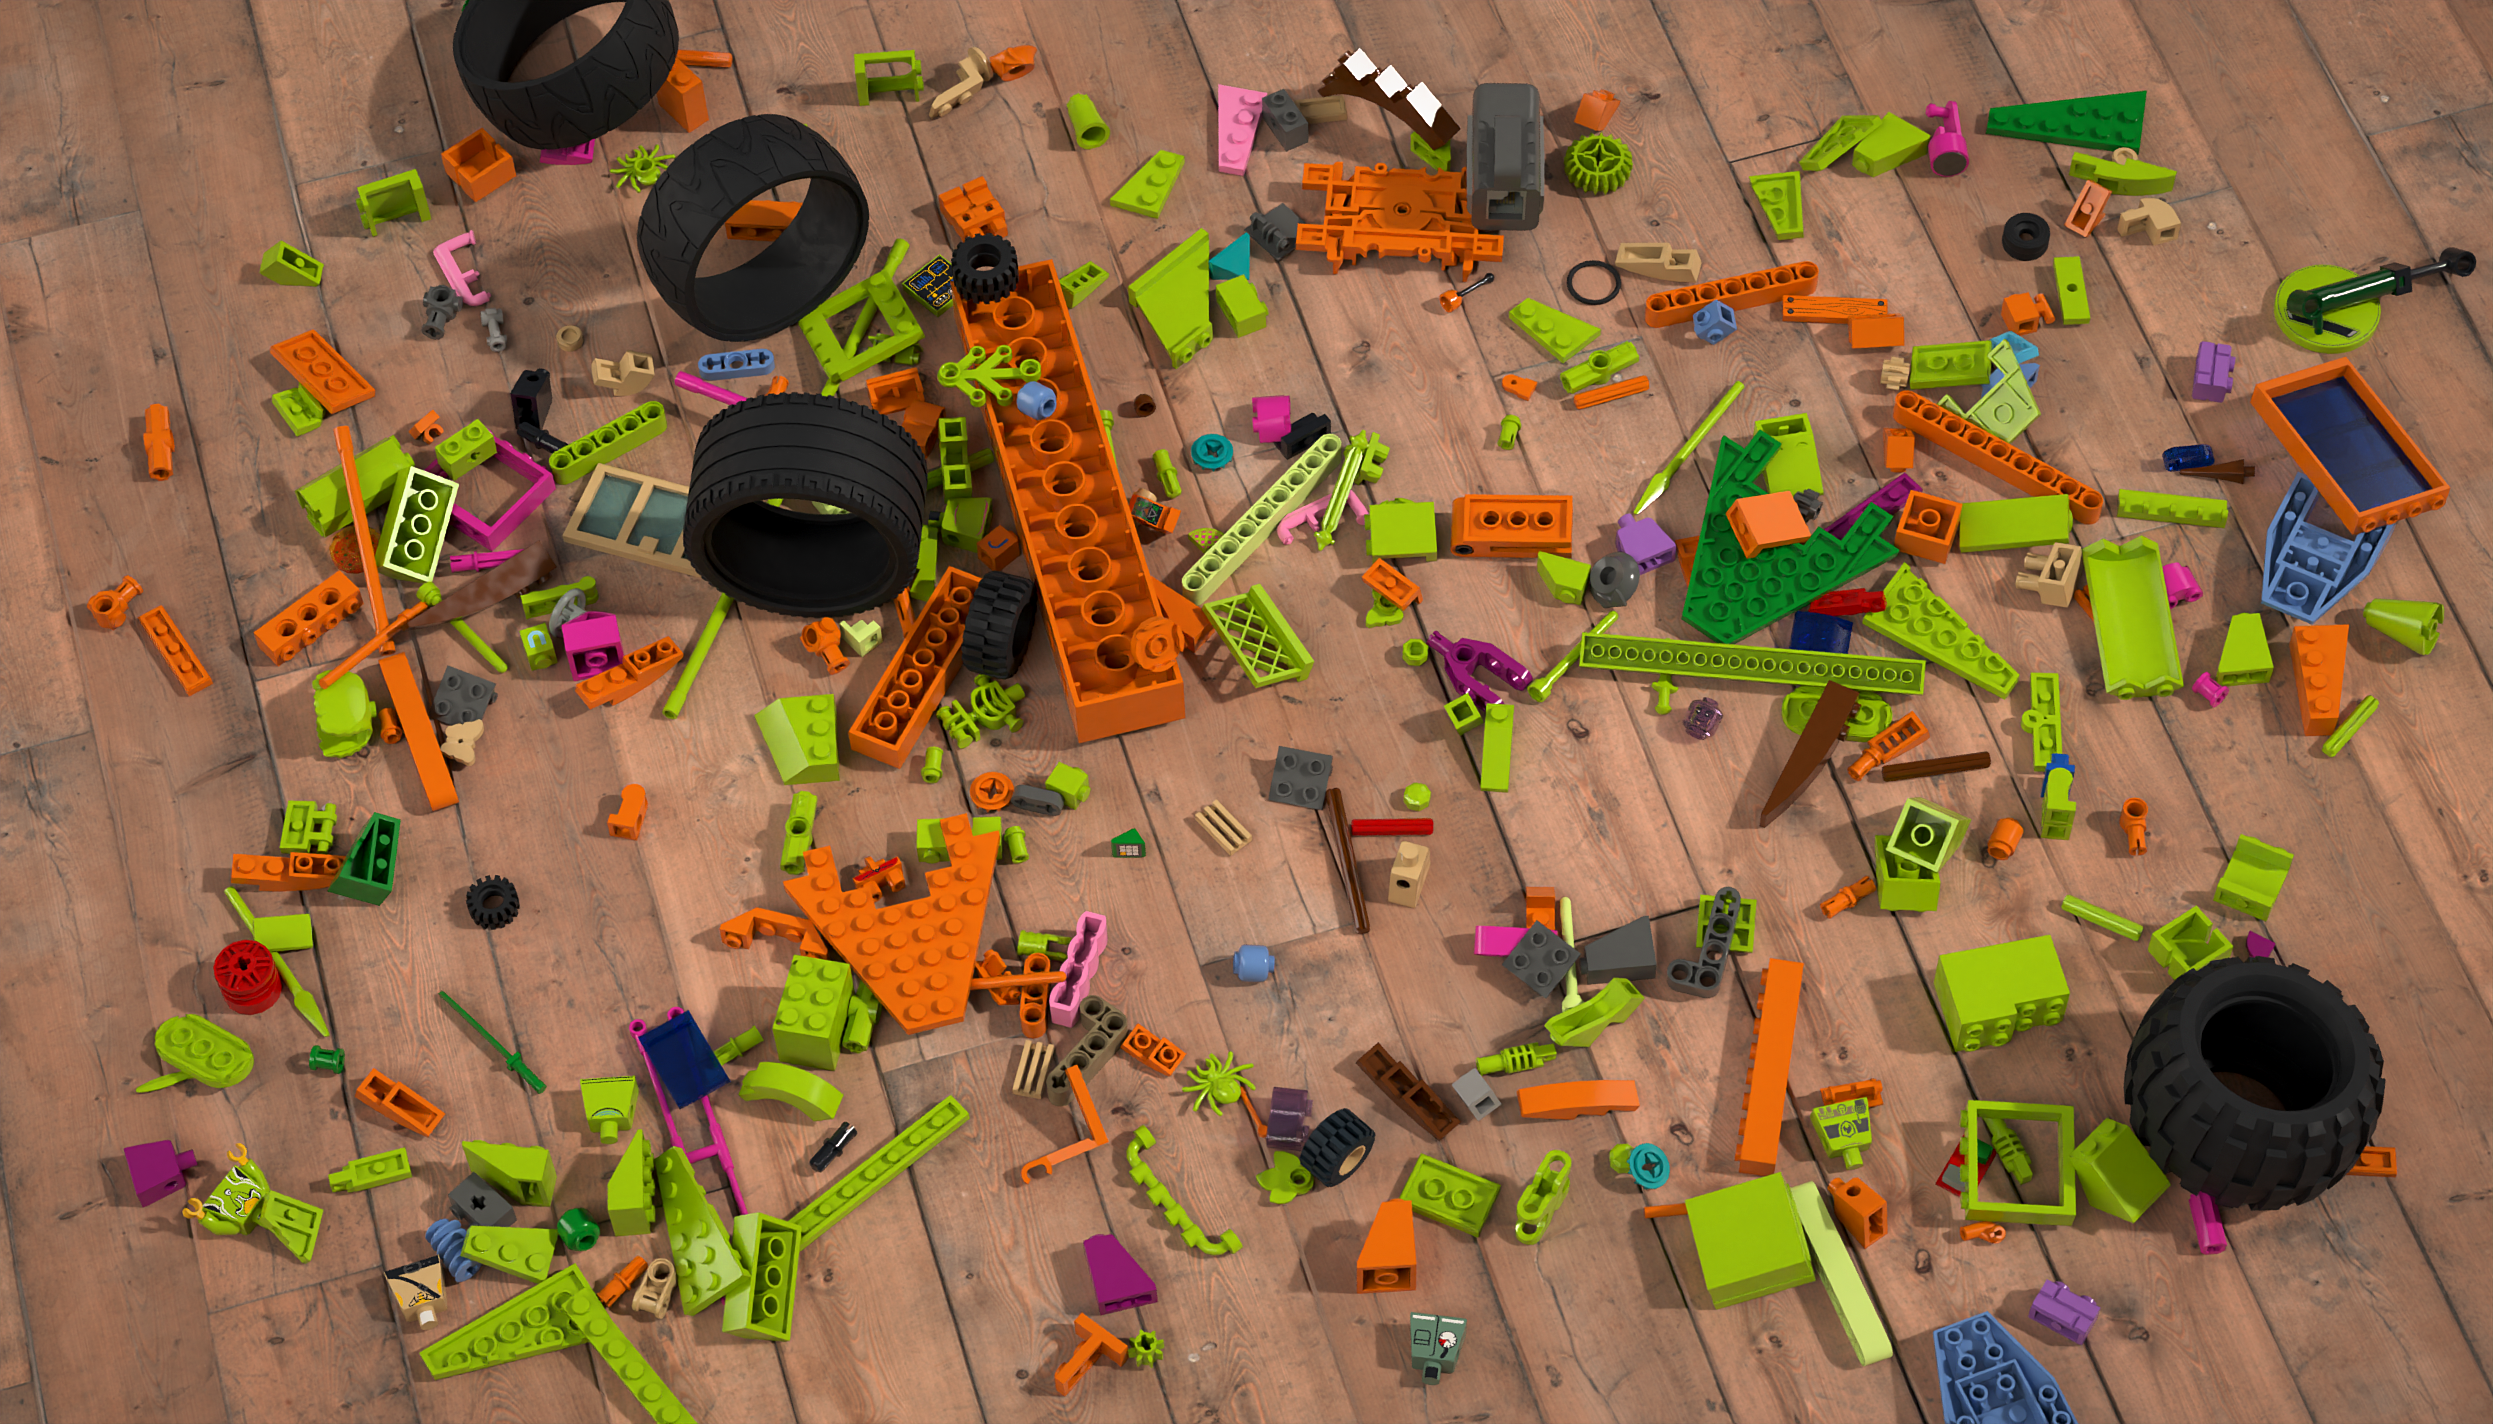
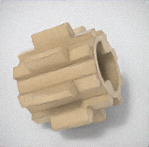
(1895, 373)

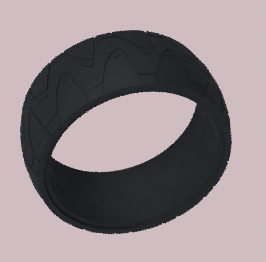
(582, 98)
(713, 183)

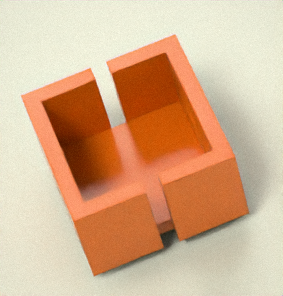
(478, 164)

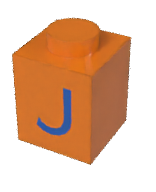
(998, 548)

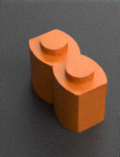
(922, 423)

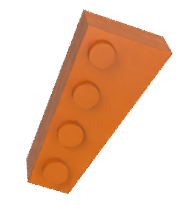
(2318, 669)

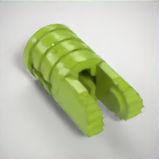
(1039, 943)

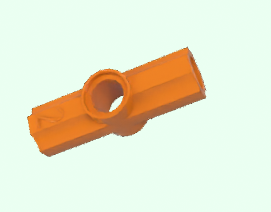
(159, 442)

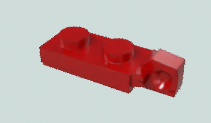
(1849, 602)

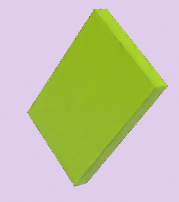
(1950, 365)
(1450, 1195)

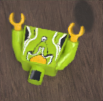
(236, 1201)

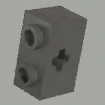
(1285, 120)
(480, 1204)

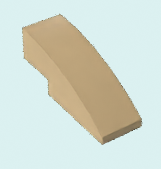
(1659, 261)

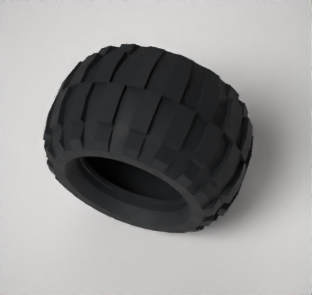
(2285, 1035)

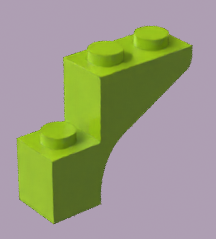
(1587, 1021)

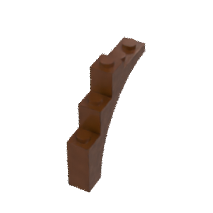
(1386, 88)

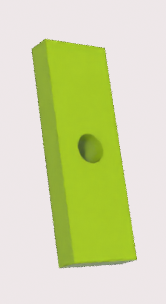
(2071, 290)

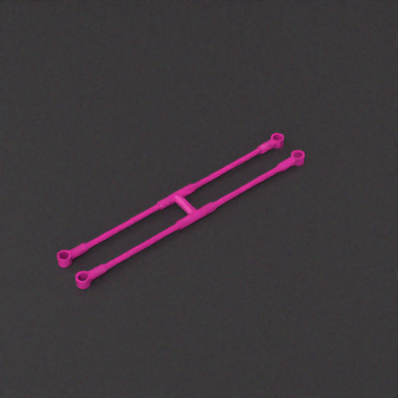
(718, 1148)

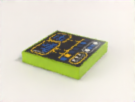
(932, 285)

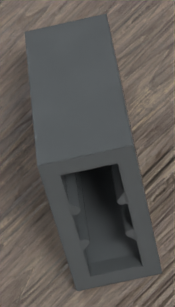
(1621, 954)

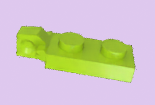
(372, 1171)

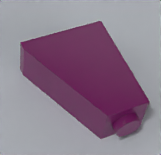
(1116, 1276)

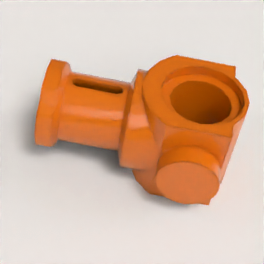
(110, 605)
(824, 640)

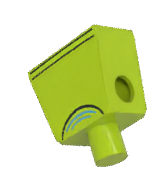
(610, 1105)

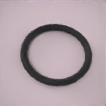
(1595, 263)

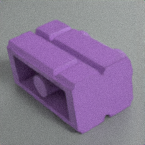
(2212, 372)
(2064, 1311)

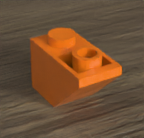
(1596, 109)

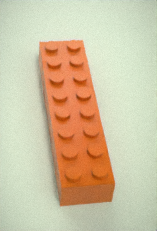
(916, 674)

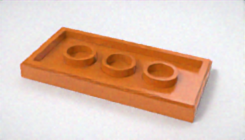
(322, 371)

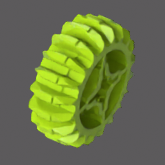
(1613, 167)

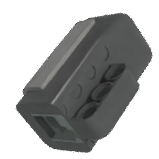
(1505, 157)

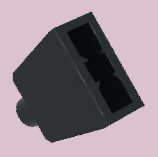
(535, 390)

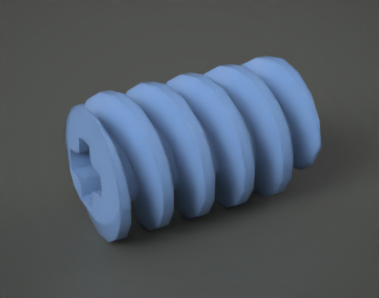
(448, 1239)

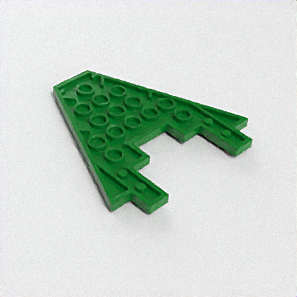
(1740, 595)

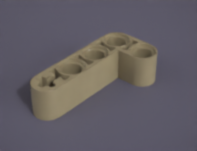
(1099, 1035)

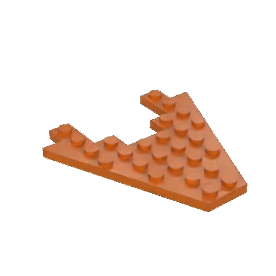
(915, 952)

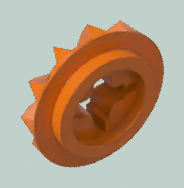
(982, 786)

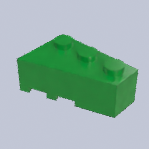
(370, 863)

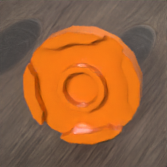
(1157, 644)

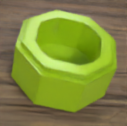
(1415, 652)
(1417, 796)
(1619, 1156)

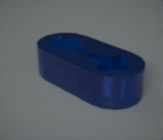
(2188, 457)

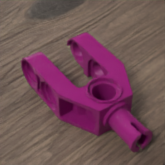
(1478, 654)

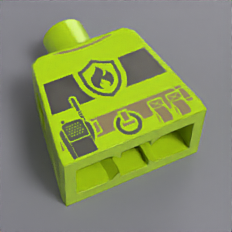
(1844, 1130)

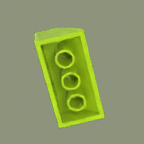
(415, 525)
(765, 1302)

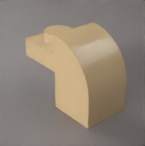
(2153, 217)
(625, 377)

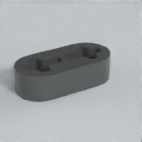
(1037, 800)

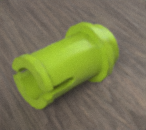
(1510, 426)
(932, 770)
(1015, 838)

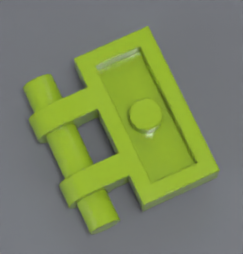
(299, 827)

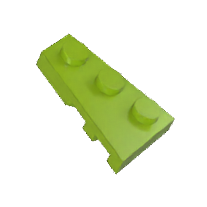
(1150, 186)
(1781, 202)

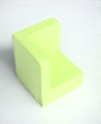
(861, 636)

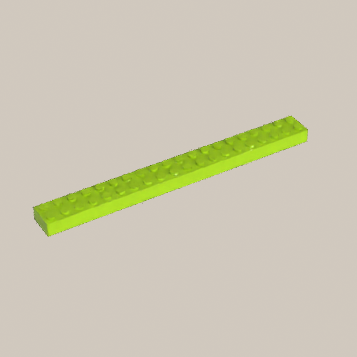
(1751, 663)

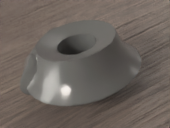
(1614, 579)

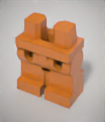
(973, 210)

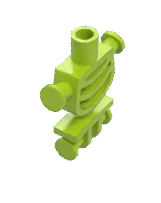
(999, 711)

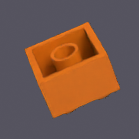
(1928, 526)

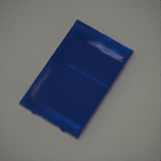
(684, 1059)

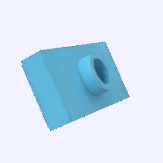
(2022, 348)

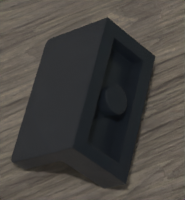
(1303, 434)

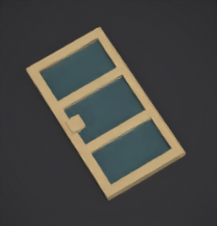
(632, 518)

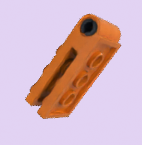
(1512, 525)

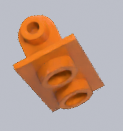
(992, 967)
(1852, 1091)

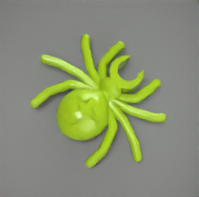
(644, 168)
(1218, 1082)

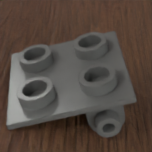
(1275, 230)
(462, 697)
(1300, 778)
(1541, 959)

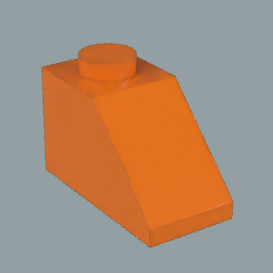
(1898, 449)

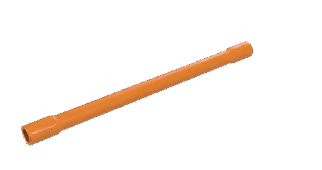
(345, 449)

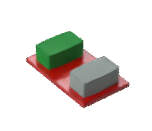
(1950, 1176)

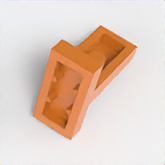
(1087, 1353)

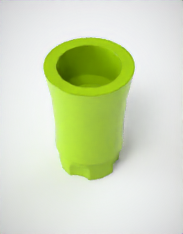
(1087, 123)

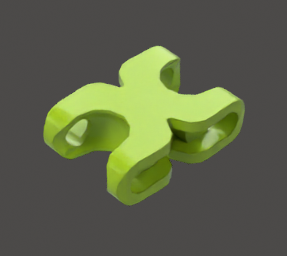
(1543, 1197)

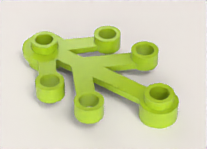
(986, 374)

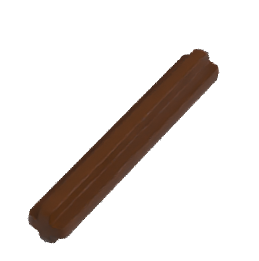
(1936, 766)

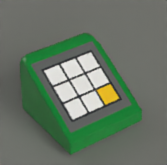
(1128, 845)

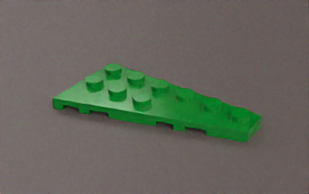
(2085, 122)

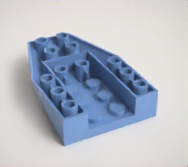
(1993, 1377)

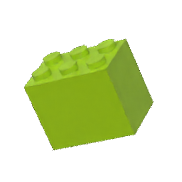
(813, 1012)

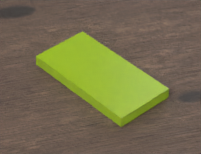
(2014, 523)

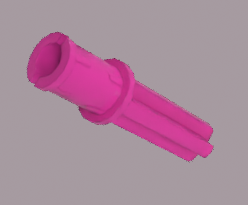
(481, 560)

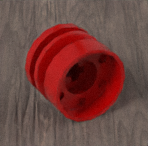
(247, 977)

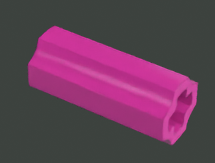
(2207, 1223)

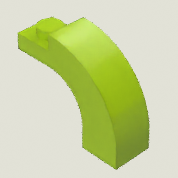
(793, 1086)

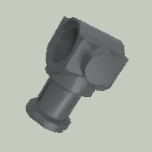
(441, 307)

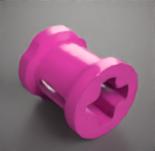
(2210, 689)

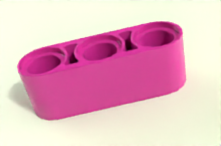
(1498, 940)

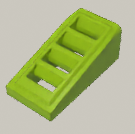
(1073, 295)

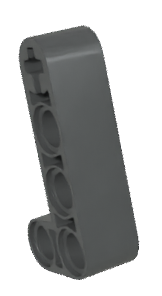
(1712, 942)

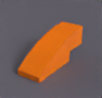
(399, 1103)

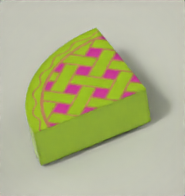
(1204, 538)

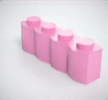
(1079, 969)

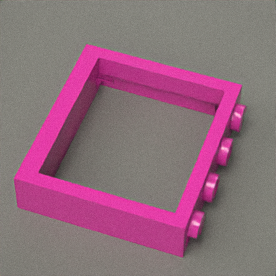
(523, 464)

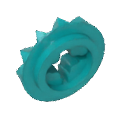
(1214, 443)
(1649, 1154)

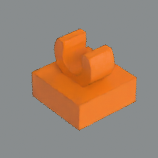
(425, 425)

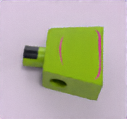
(964, 521)

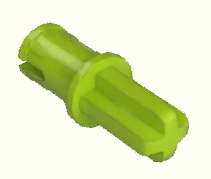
(1166, 473)
(738, 1045)

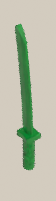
(513, 1062)

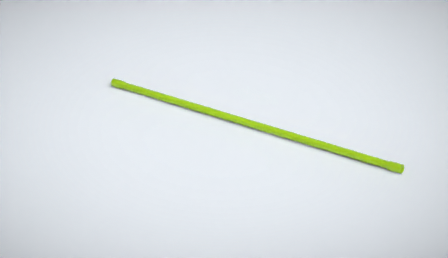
(678, 695)

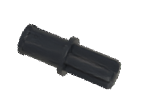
(540, 438)
(832, 1147)

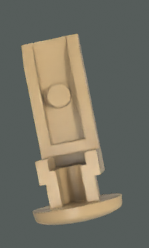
(972, 73)

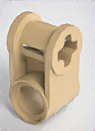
(653, 1293)

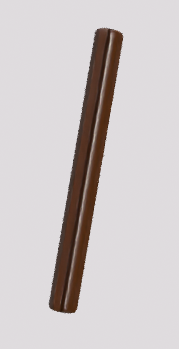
(1347, 861)

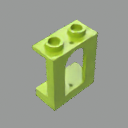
(890, 83)

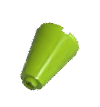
(2406, 622)

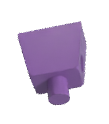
(1645, 543)

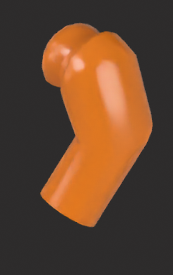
(1984, 1230)

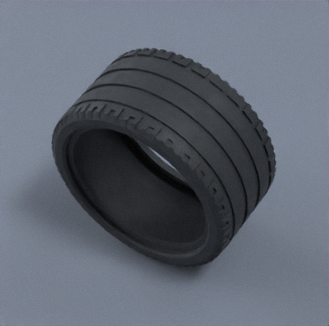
(816, 453)

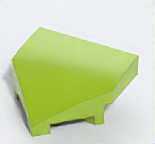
(299, 409)

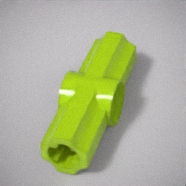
(1599, 367)
(800, 819)
(862, 1015)

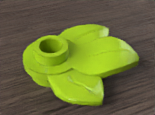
(1282, 1178)

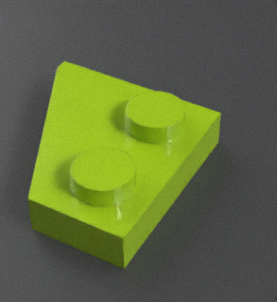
(292, 1223)

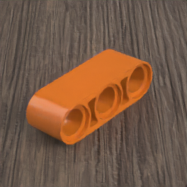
(1039, 1006)

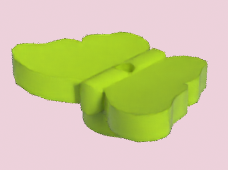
(1381, 614)

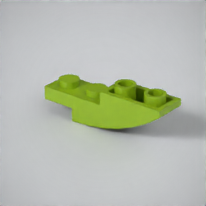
(2131, 179)

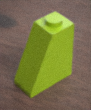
(1890, 146)
(2245, 653)

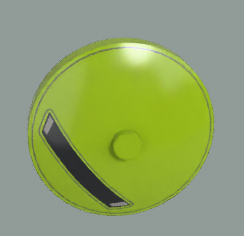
(2342, 328)

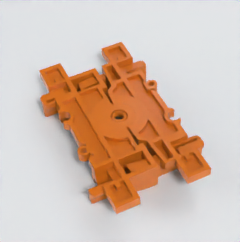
(1374, 222)

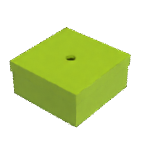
(1750, 1240)

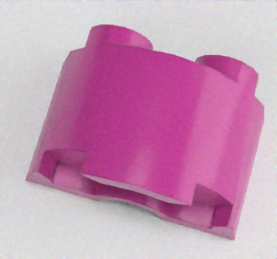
(1272, 417)
(2180, 584)

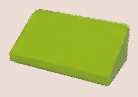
(283, 932)

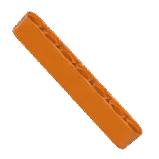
(1736, 292)
(418, 731)

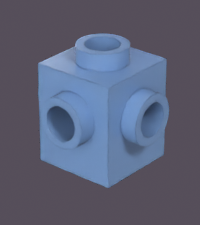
(1714, 322)

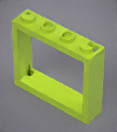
(2010, 1212)

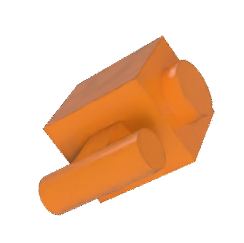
(2023, 315)

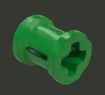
(327, 1059)

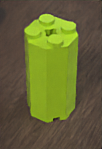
(327, 495)

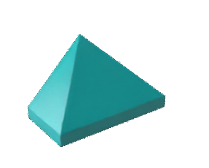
(1232, 260)

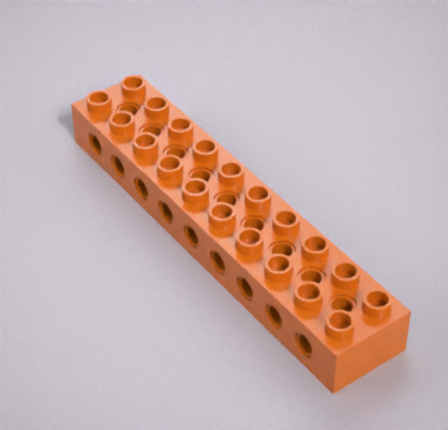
(1071, 512)

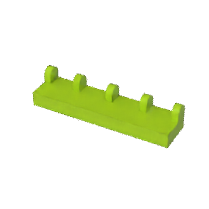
(2172, 508)

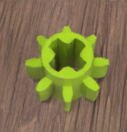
(1143, 1356)

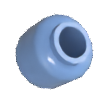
(1036, 400)
(1253, 963)

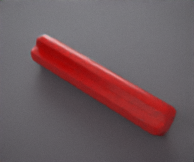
(1403, 826)

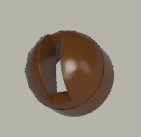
(1144, 405)

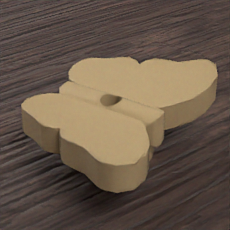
(462, 741)

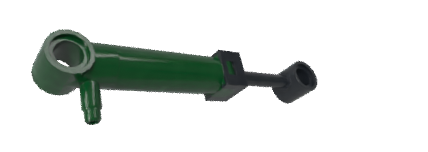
(2390, 279)

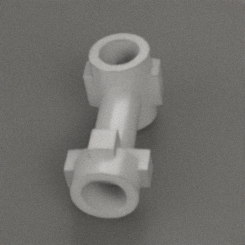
(492, 318)

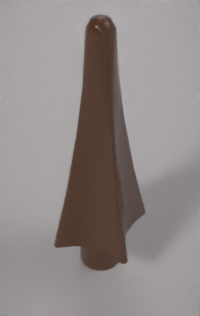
(2230, 471)

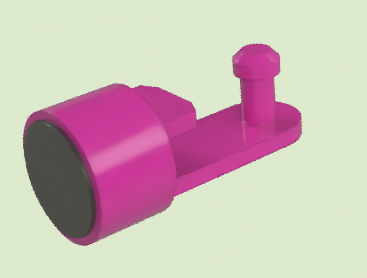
(1948, 147)

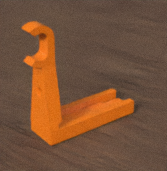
(1091, 1118)

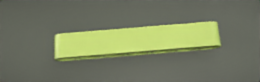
(1840, 1277)

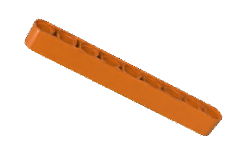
(1994, 455)

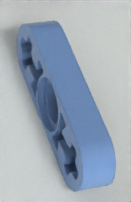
(727, 358)

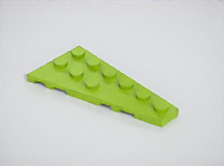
(1939, 634)
(699, 1241)
(514, 1331)

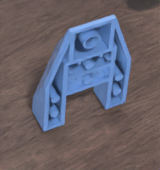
(2311, 567)

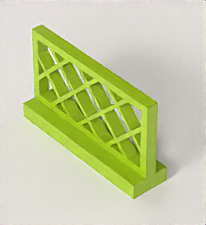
(1275, 631)

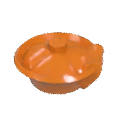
(1013, 62)

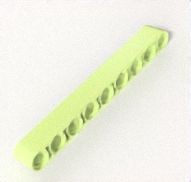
(1273, 506)

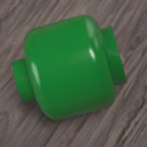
(578, 1229)

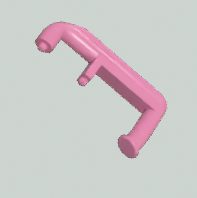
(450, 269)
(1314, 511)

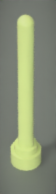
(1572, 998)

